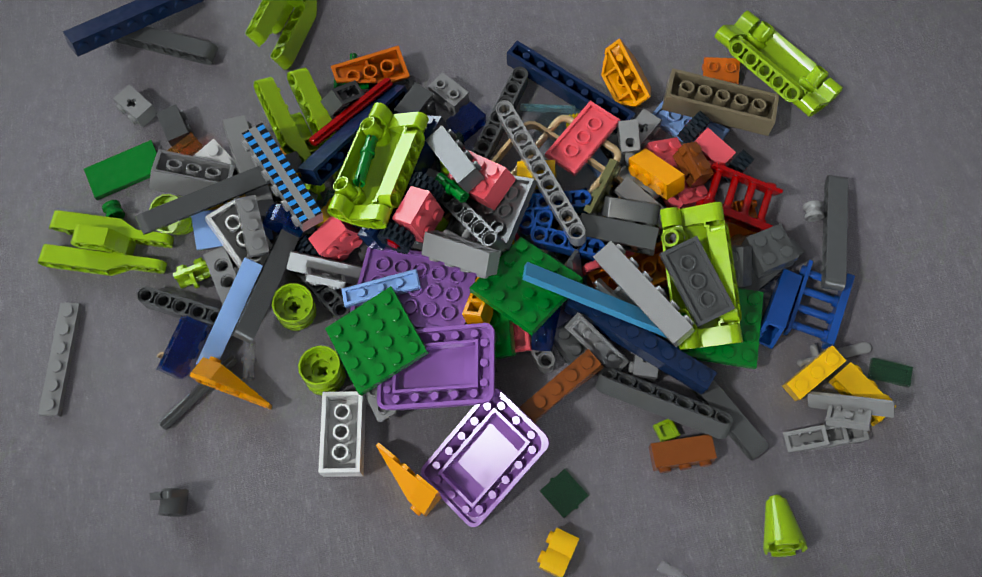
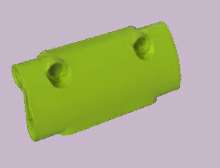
(779, 63)
(390, 171)
(709, 226)

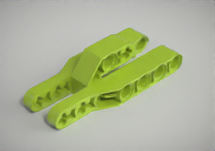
(272, 17)
(292, 129)
(101, 234)

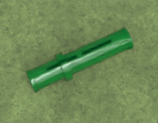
(367, 154)

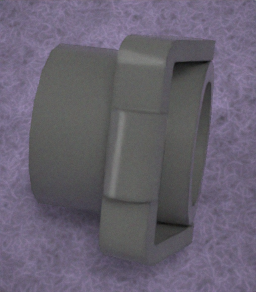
(172, 501)

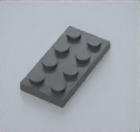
(697, 281)

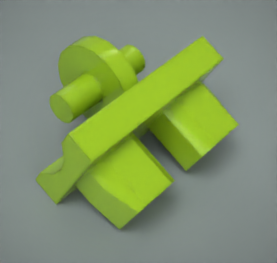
(193, 274)

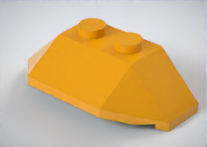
(624, 76)

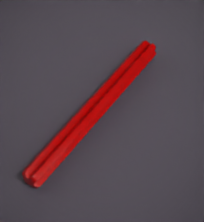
(350, 112)

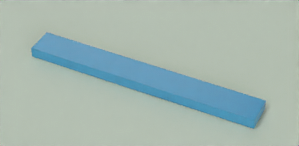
(588, 296)

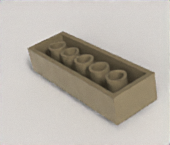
(721, 101)

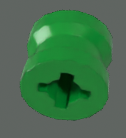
(113, 209)

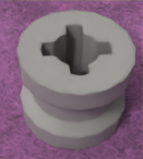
(813, 211)

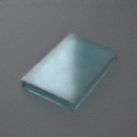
(547, 108)

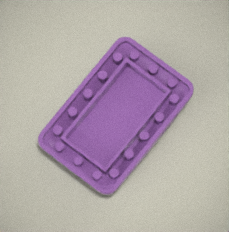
(451, 375)
(485, 458)

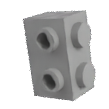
(449, 93)

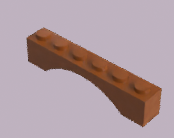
(561, 385)

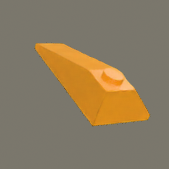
(217, 376)
(417, 490)

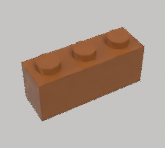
(682, 453)

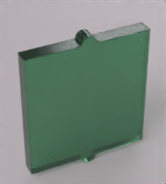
(564, 493)

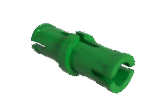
(452, 187)

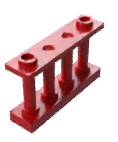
(741, 217)

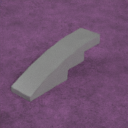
(822, 437)

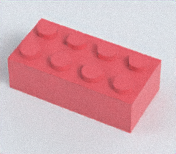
(665, 150)

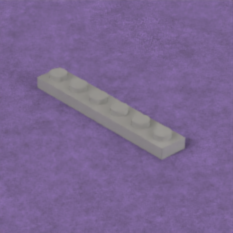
(60, 360)

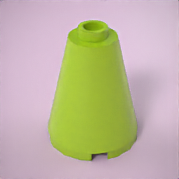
(781, 529)

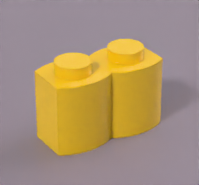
(558, 552)

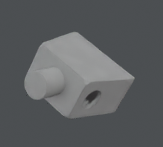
(628, 135)

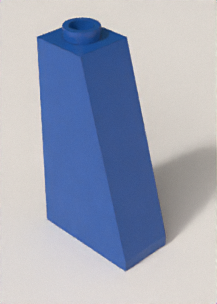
(779, 308)

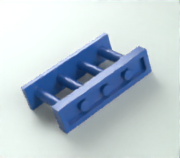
(833, 319)

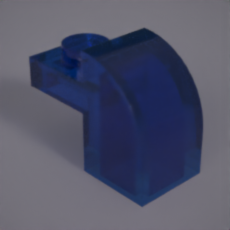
(277, 219)

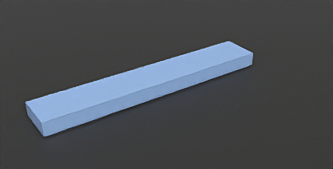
(231, 309)

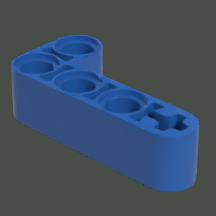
(537, 199)
(551, 235)

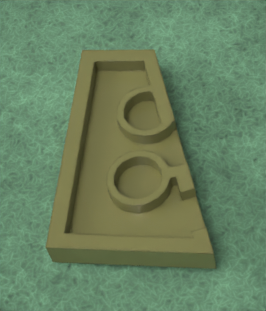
(598, 195)

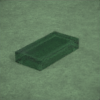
(890, 372)

